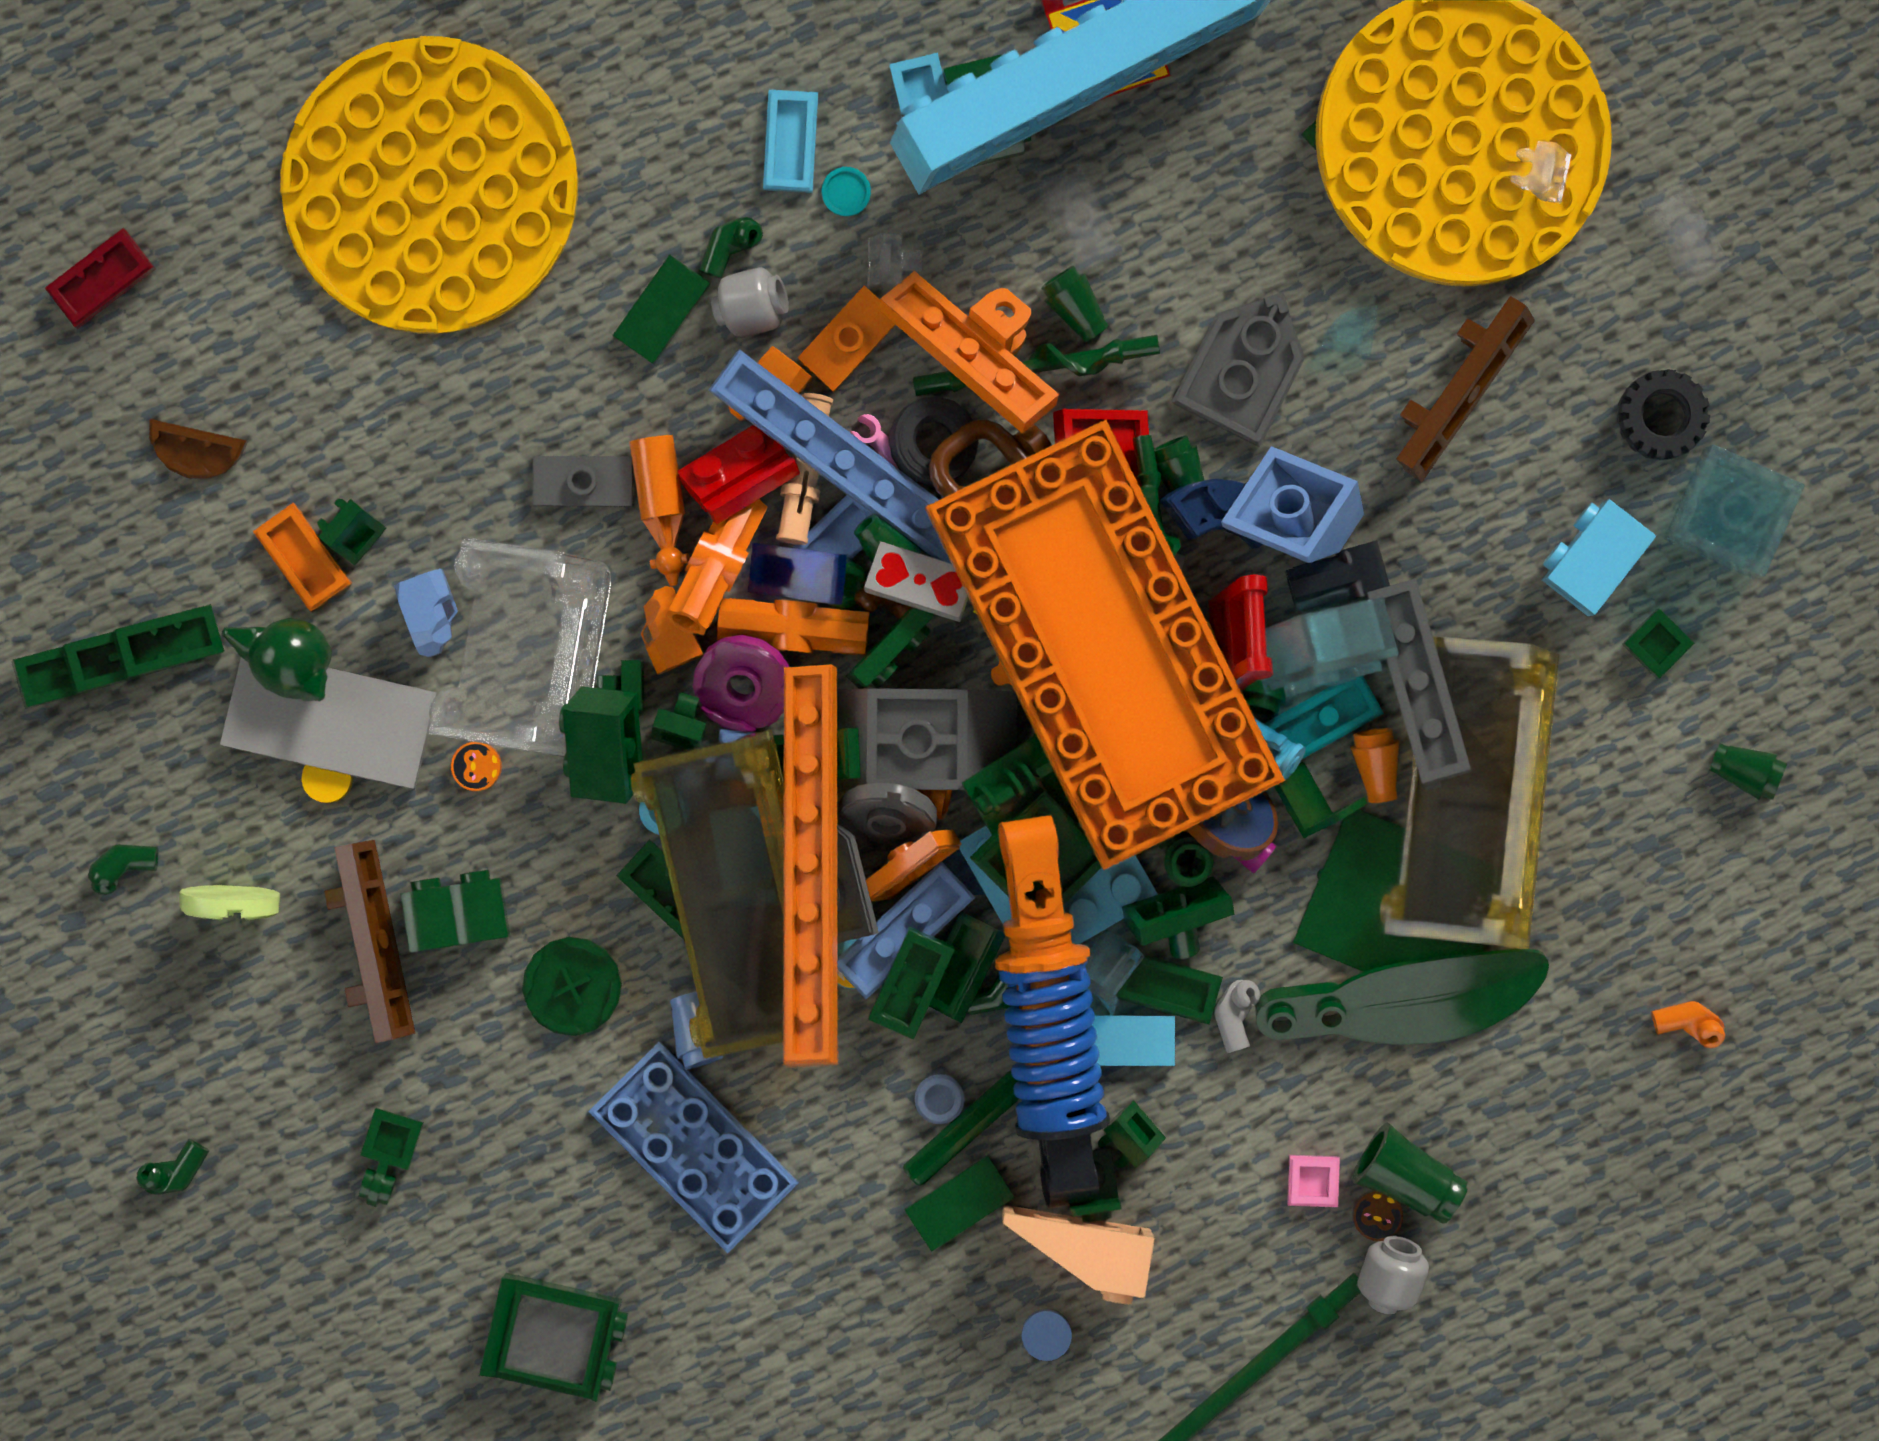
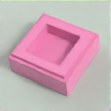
(1313, 1181)

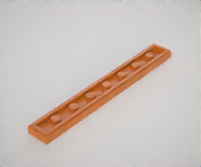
(810, 866)

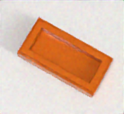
(302, 557)

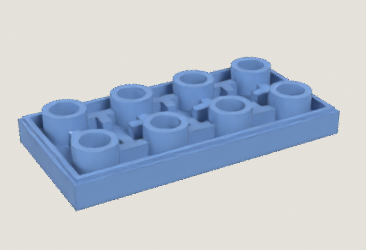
(693, 1147)

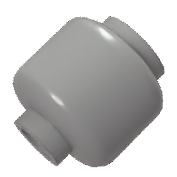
(750, 302)
(1393, 1274)

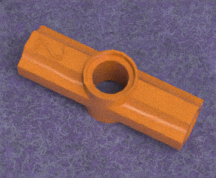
(714, 569)
(795, 625)

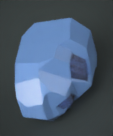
(427, 610)

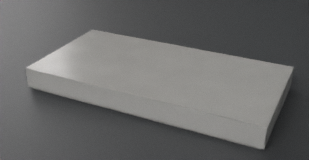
(357, 730)

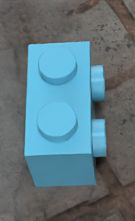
(1597, 556)

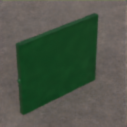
(1347, 900)

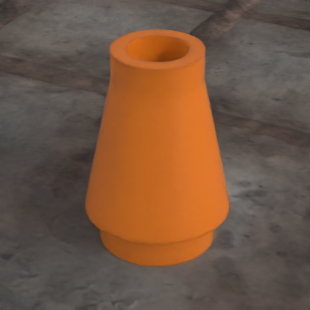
(1377, 763)

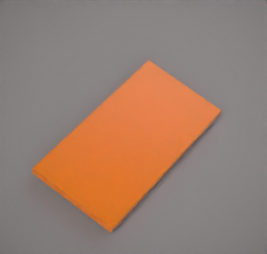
(1104, 644)

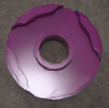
(744, 657)

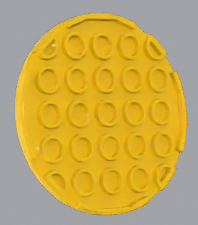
(1428, 130)
(429, 185)

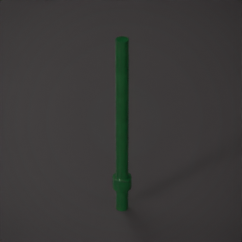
(1321, 1313)

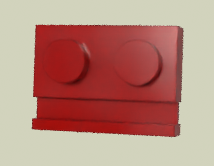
(737, 473)

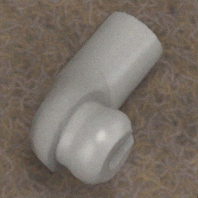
(1232, 1011)

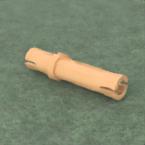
(801, 490)

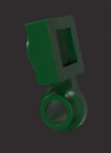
(391, 1142)

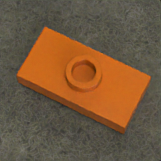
(847, 340)
(910, 863)

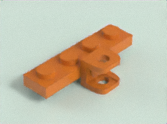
(975, 346)

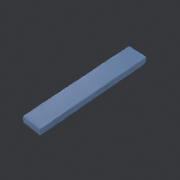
(829, 450)

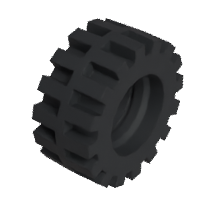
(1689, 397)

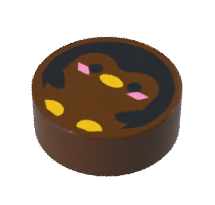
(1377, 1216)

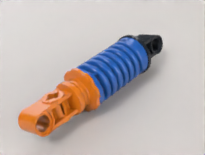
(1050, 1018)

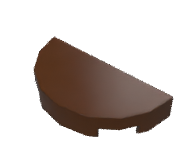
(194, 451)

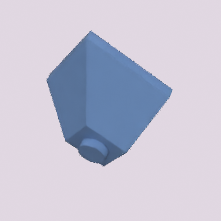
(1296, 507)

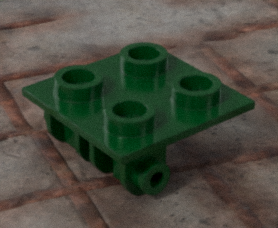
(1011, 781)

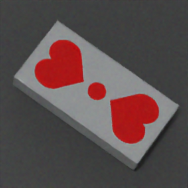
(916, 582)

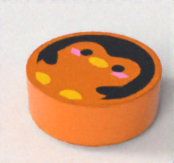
(476, 766)

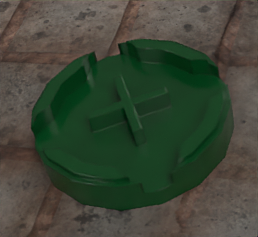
(572, 986)

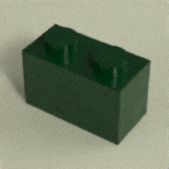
(601, 743)

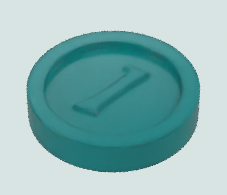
(846, 191)

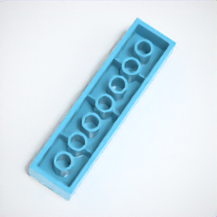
(1054, 81)

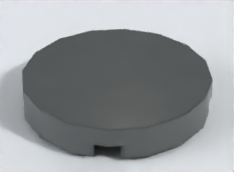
(886, 814)

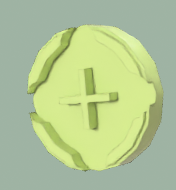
(223, 900)

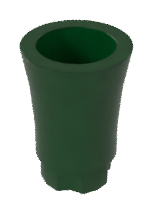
(1409, 1175)

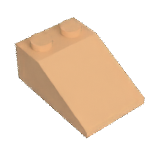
(1099, 1253)

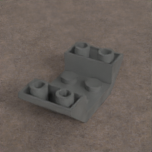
(927, 734)

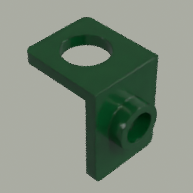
(1307, 804)
(1108, 1192)

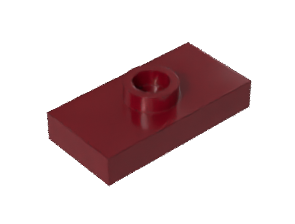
(100, 278)

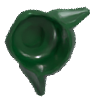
(285, 657)

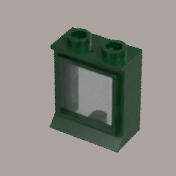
(553, 1337)

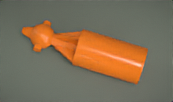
(660, 500)

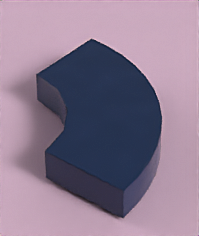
(1203, 506)

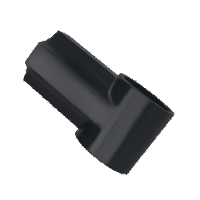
(1346, 574)

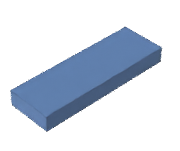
(925, 908)

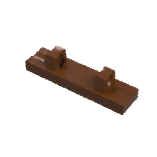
(1489, 354)
(374, 941)

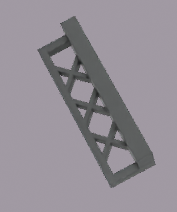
(1422, 688)

